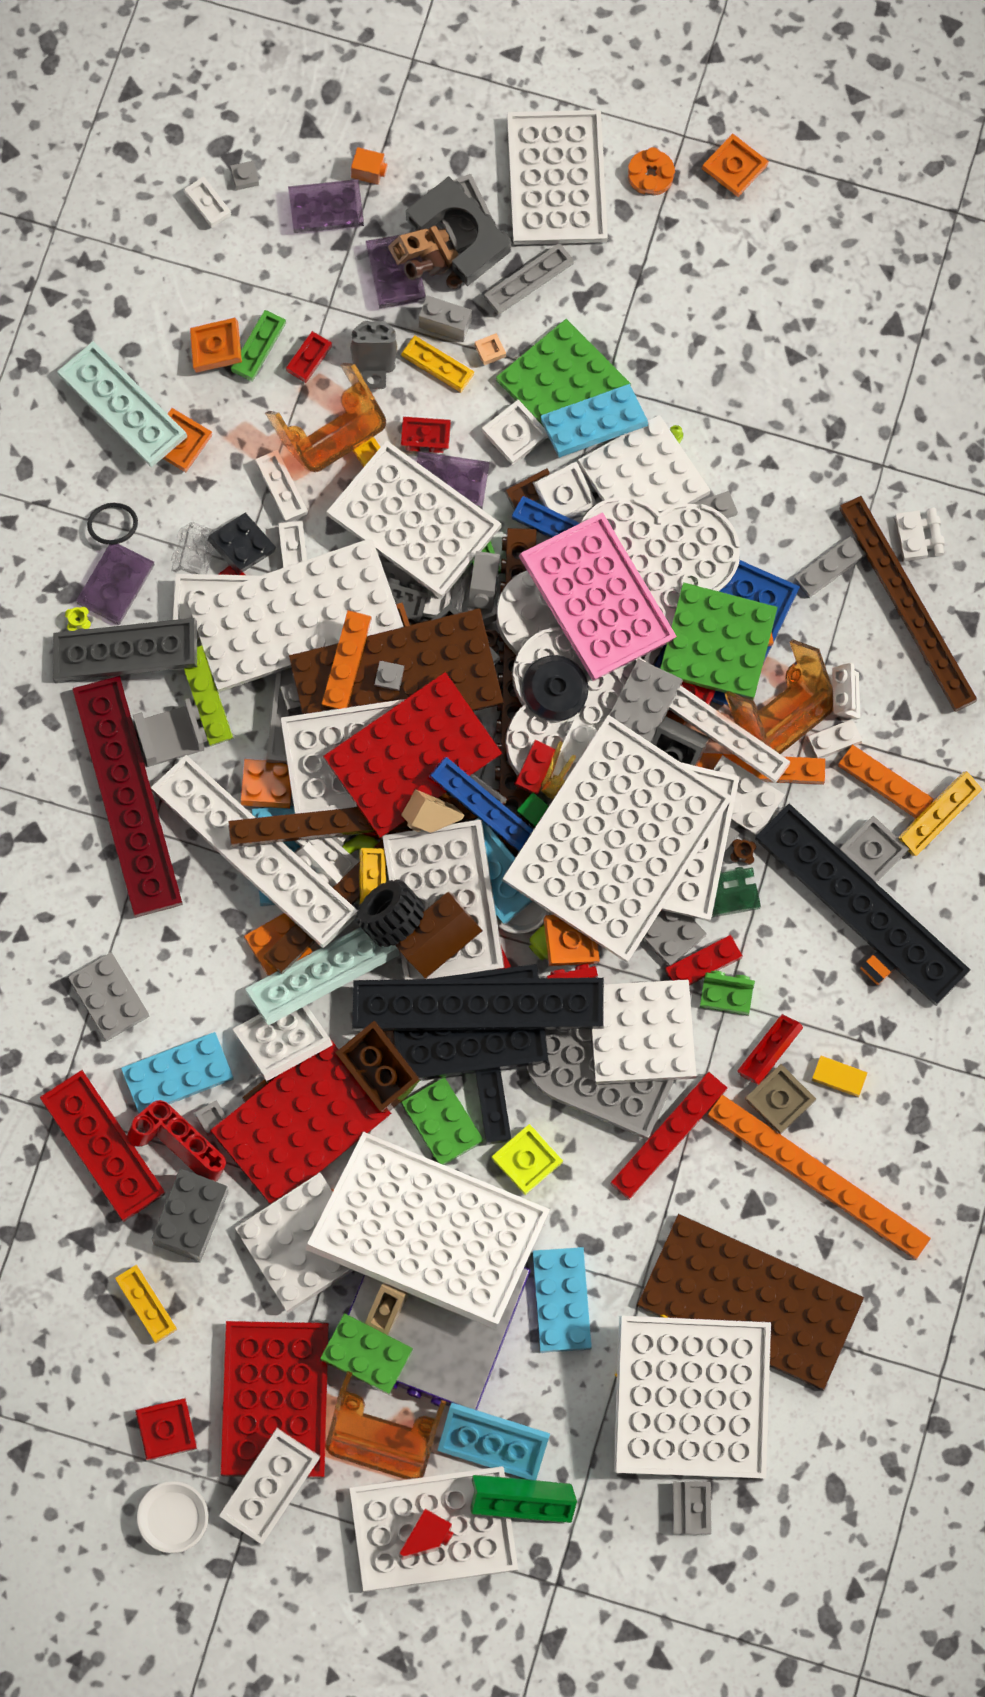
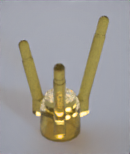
(552, 785)

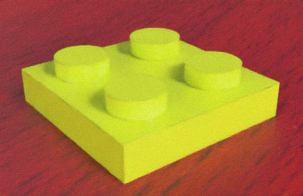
(527, 1159)

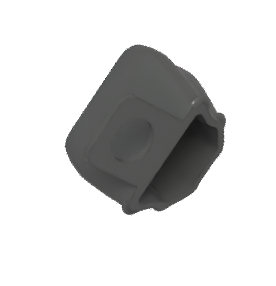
(374, 350)

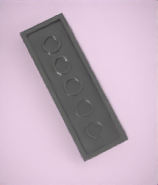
(125, 649)

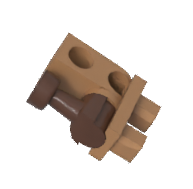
(430, 246)

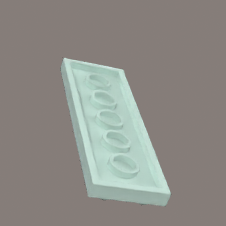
(122, 404)
(318, 975)

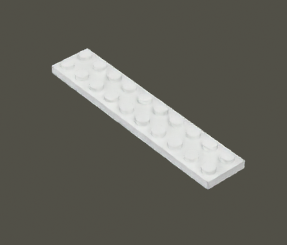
(268, 866)

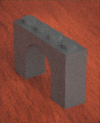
(448, 201)

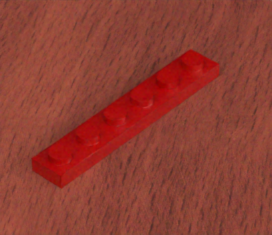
(669, 1135)

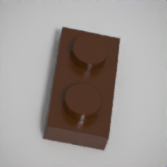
(525, 489)

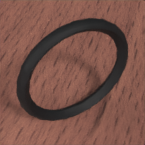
(110, 505)

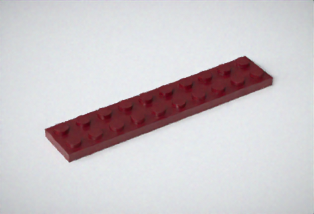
(127, 797)

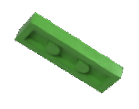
(259, 345)

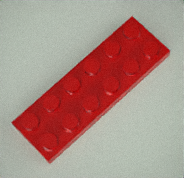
(102, 1145)

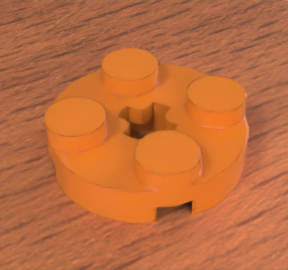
(655, 160)

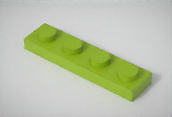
(208, 700)

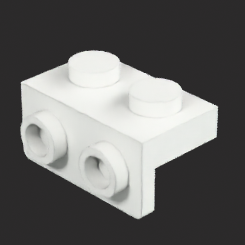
(846, 691)

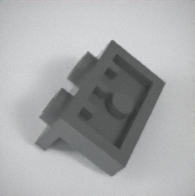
(412, 598)

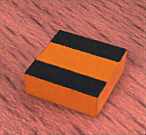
(877, 968)

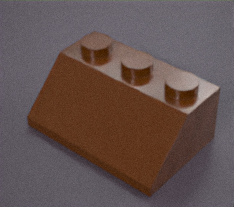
(440, 935)
(378, 1067)

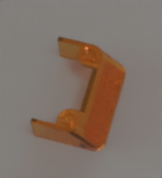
(342, 435)
(795, 709)
(380, 1442)

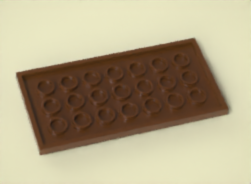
(426, 651)
(727, 1280)

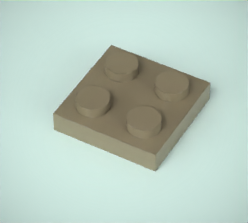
(780, 1099)

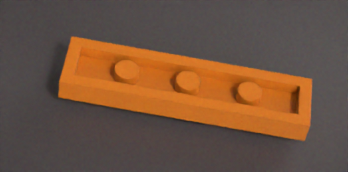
(346, 660)
(885, 782)

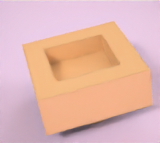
(490, 349)

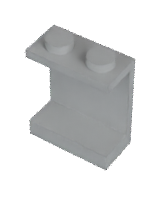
(170, 734)

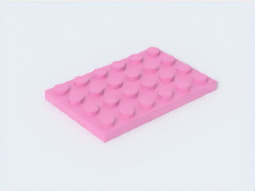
(597, 596)

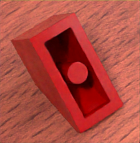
(427, 1536)

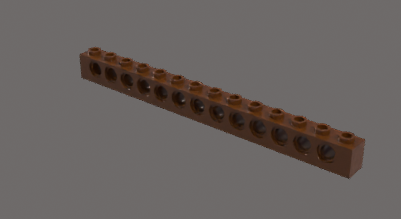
(516, 541)

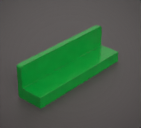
(523, 1498)

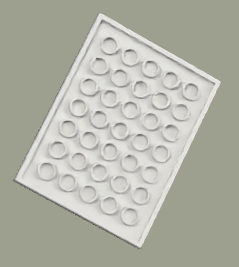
(617, 838)
(428, 1230)

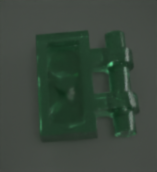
(738, 898)

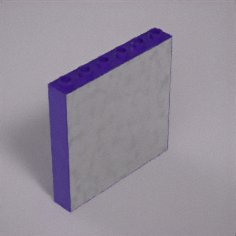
(449, 1352)

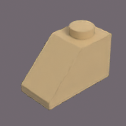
(430, 813)
(386, 1308)

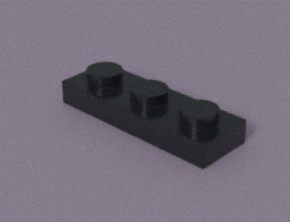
(493, 1106)

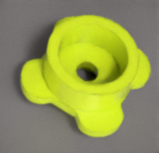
(77, 612)

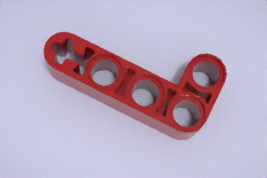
(209, 1167)

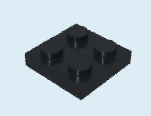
(241, 543)

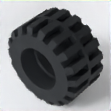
(390, 913)

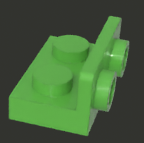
(727, 993)

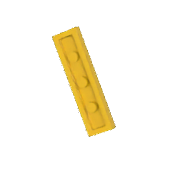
(940, 813)

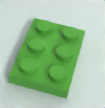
(442, 1121)
(366, 1353)

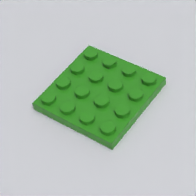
(559, 372)
(719, 640)

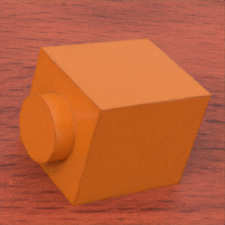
(368, 166)

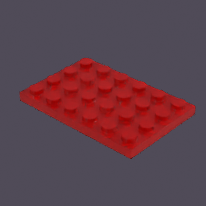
(403, 748)
(298, 1124)
(270, 1384)

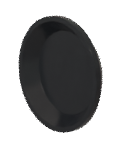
(555, 688)

